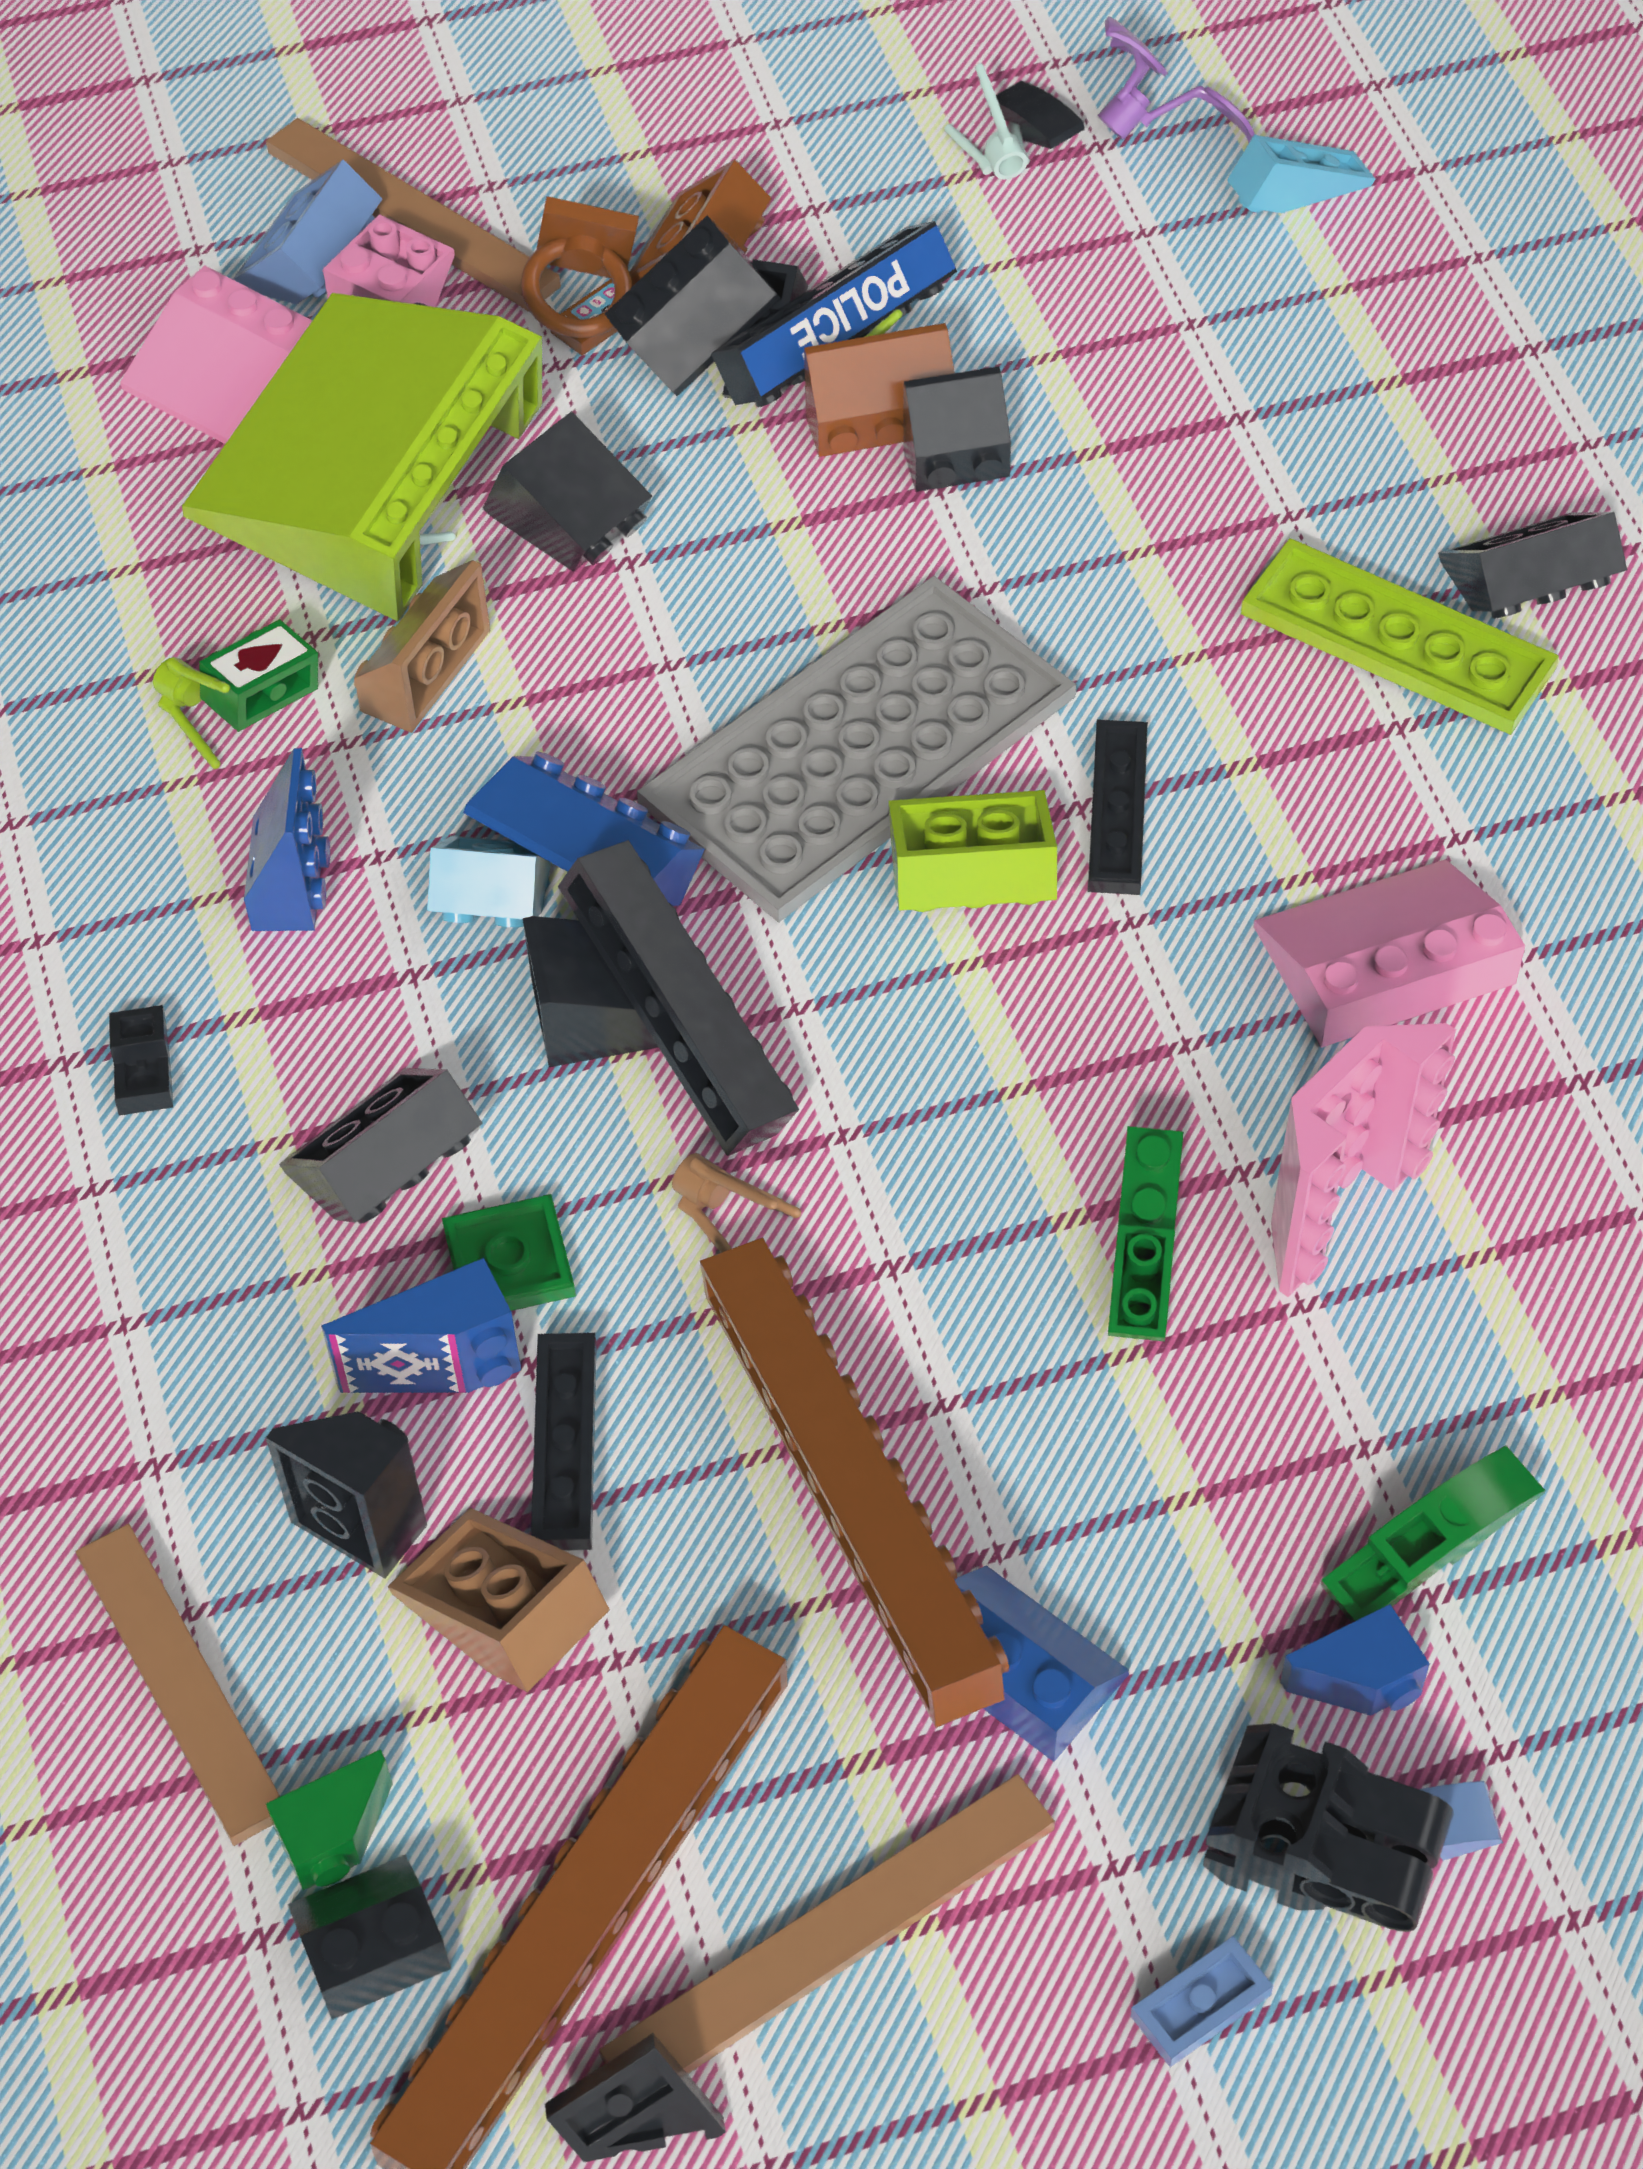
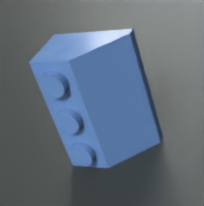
(309, 235)

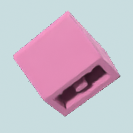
(390, 265)

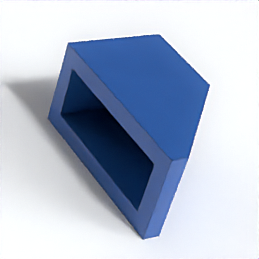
(1360, 1666)

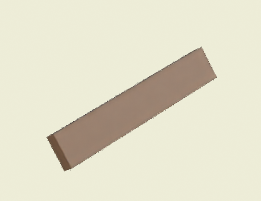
(180, 1683)

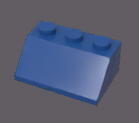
(1053, 1672)

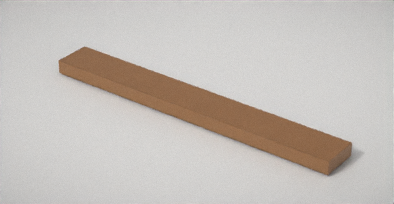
(475, 249)
(844, 1927)

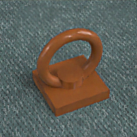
(582, 241)

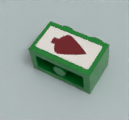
(263, 675)

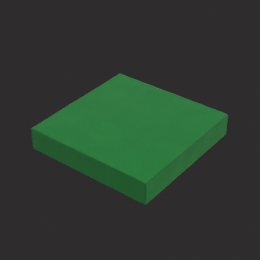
(520, 1248)

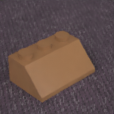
(425, 648)

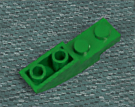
(1145, 1234)
(1432, 1534)

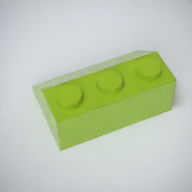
(973, 850)

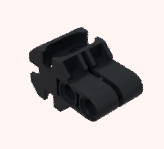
(1350, 1841)

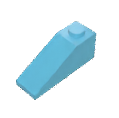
(1293, 174)

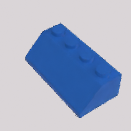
(573, 817)

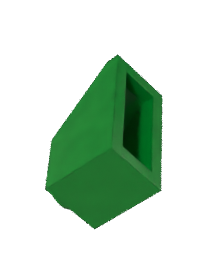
(331, 1820)

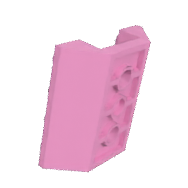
(1360, 1111)

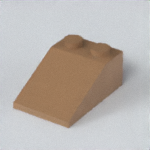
(502, 1597)

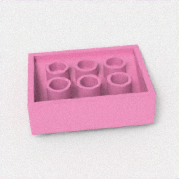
(213, 352)
(1392, 950)

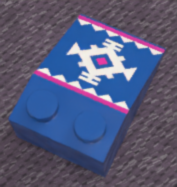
(428, 1338)

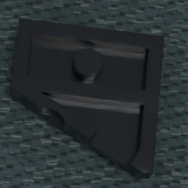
(632, 2105)

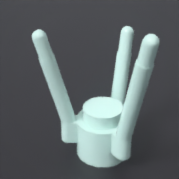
(1003, 148)

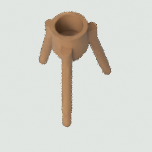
(708, 1186)

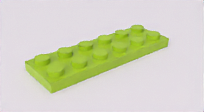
(1400, 635)

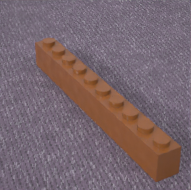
(854, 1484)
(582, 1910)

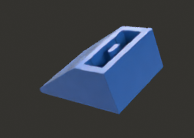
(287, 853)

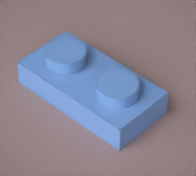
(1201, 2001)

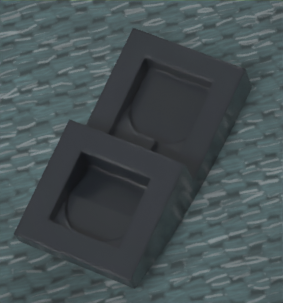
(1040, 115)
(140, 1060)

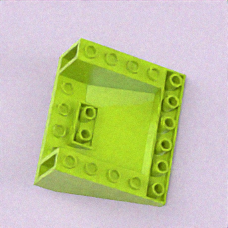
(366, 440)

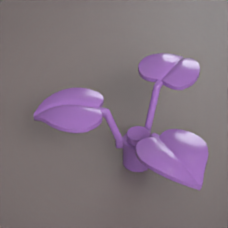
(1130, 104)

